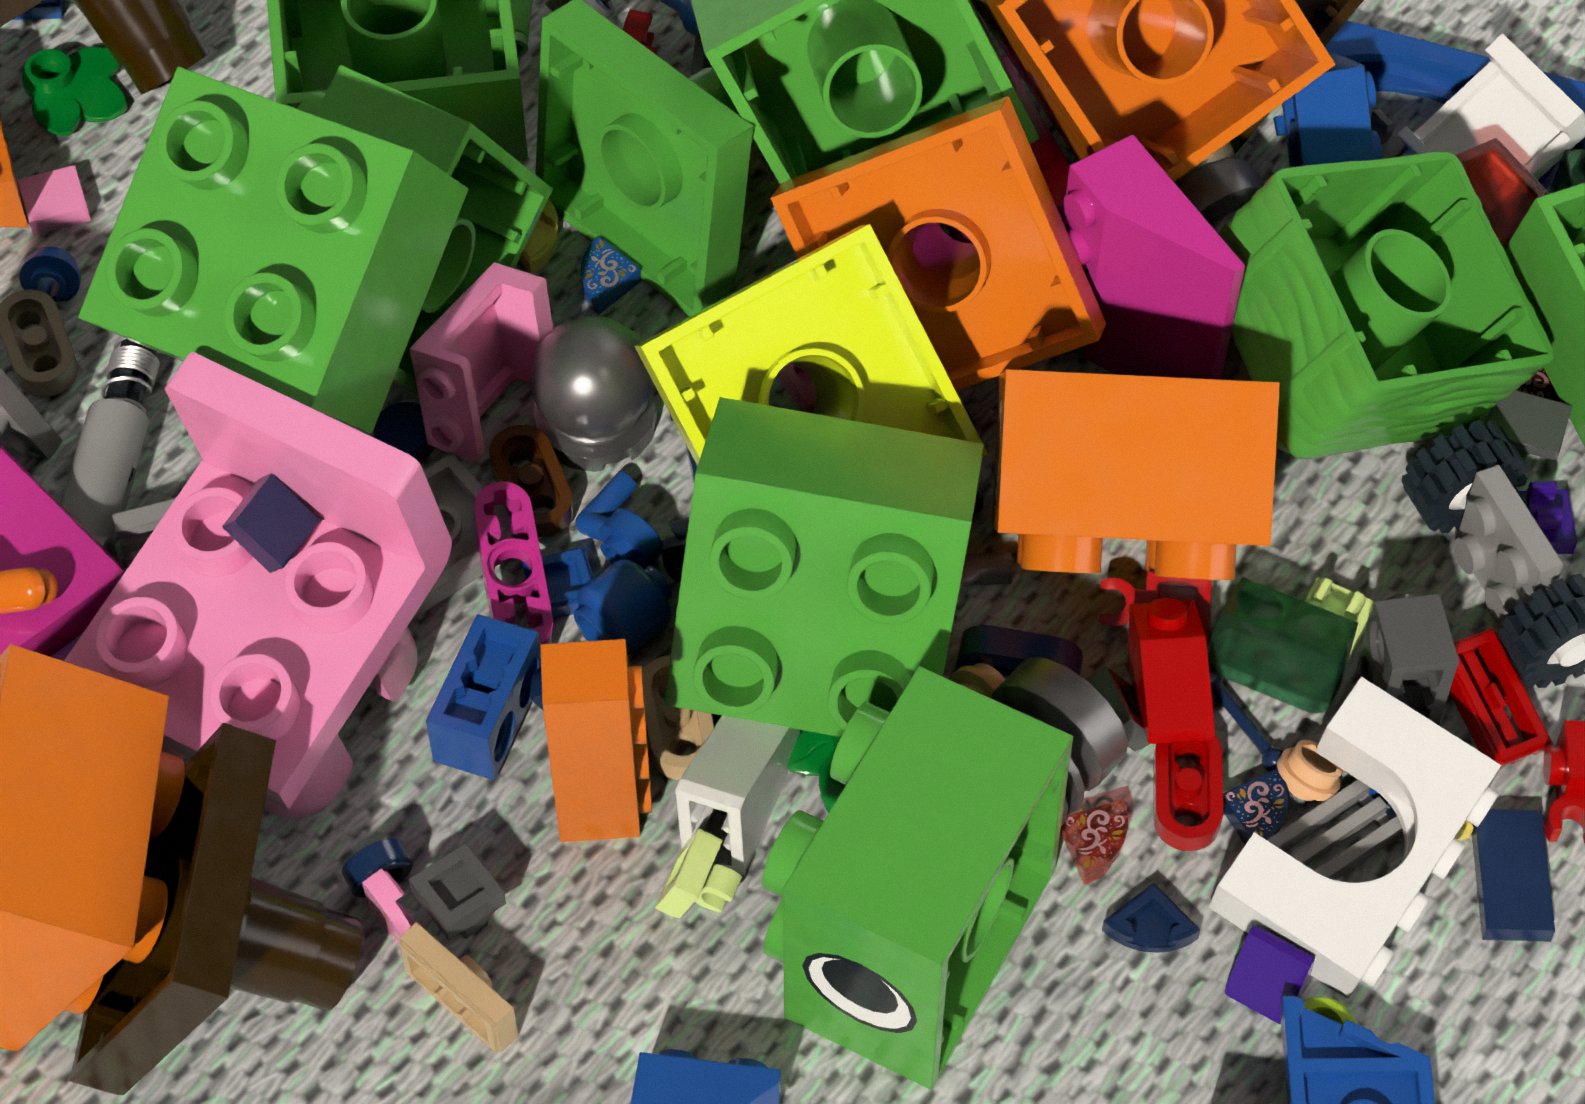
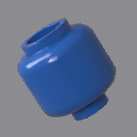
(624, 605)

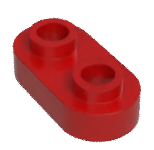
(1188, 792)

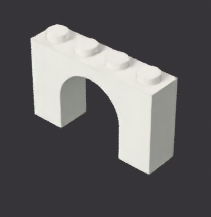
(1432, 787)

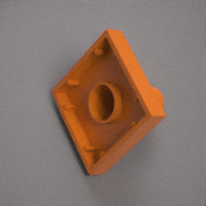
(984, 302)

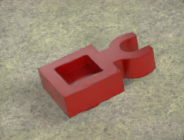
(1161, 587)

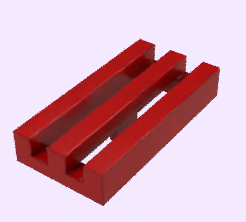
(1483, 702)

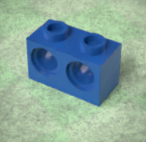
(484, 697)

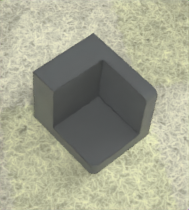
(1532, 423)

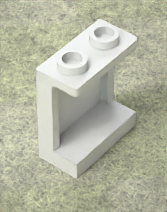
(1508, 103)

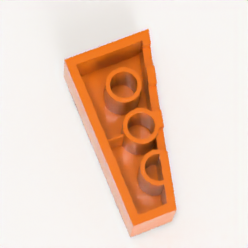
(595, 739)

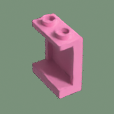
(477, 354)

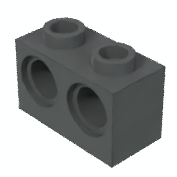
(1410, 652)

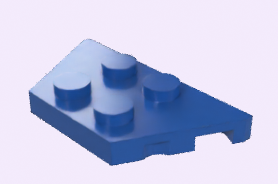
(1347, 1062)

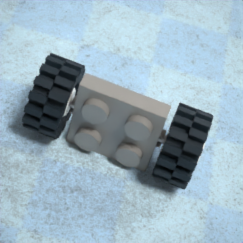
(1473, 486)

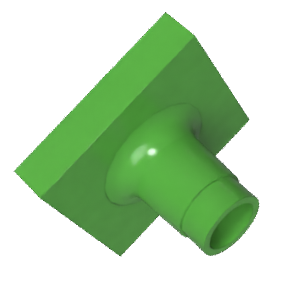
(642, 155)

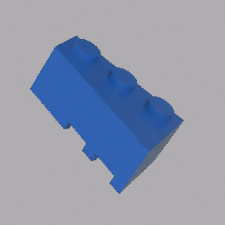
(1331, 117)

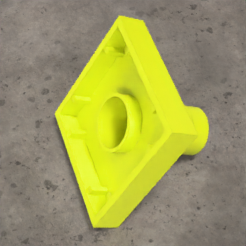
(835, 319)

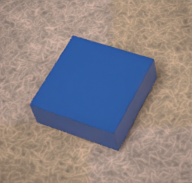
(564, 577)

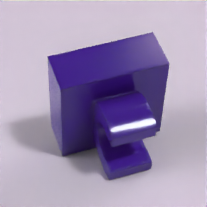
(1552, 513)

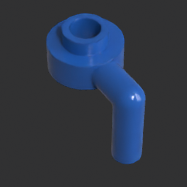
(621, 531)

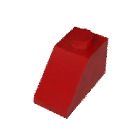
(1170, 671)

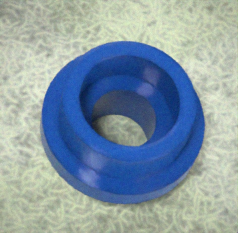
(54, 264)

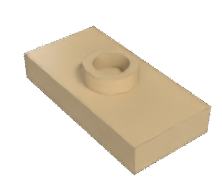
(460, 987)

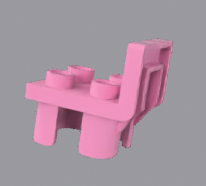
(287, 645)

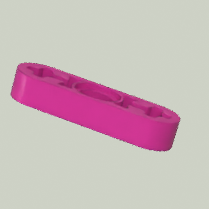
(522, 546)

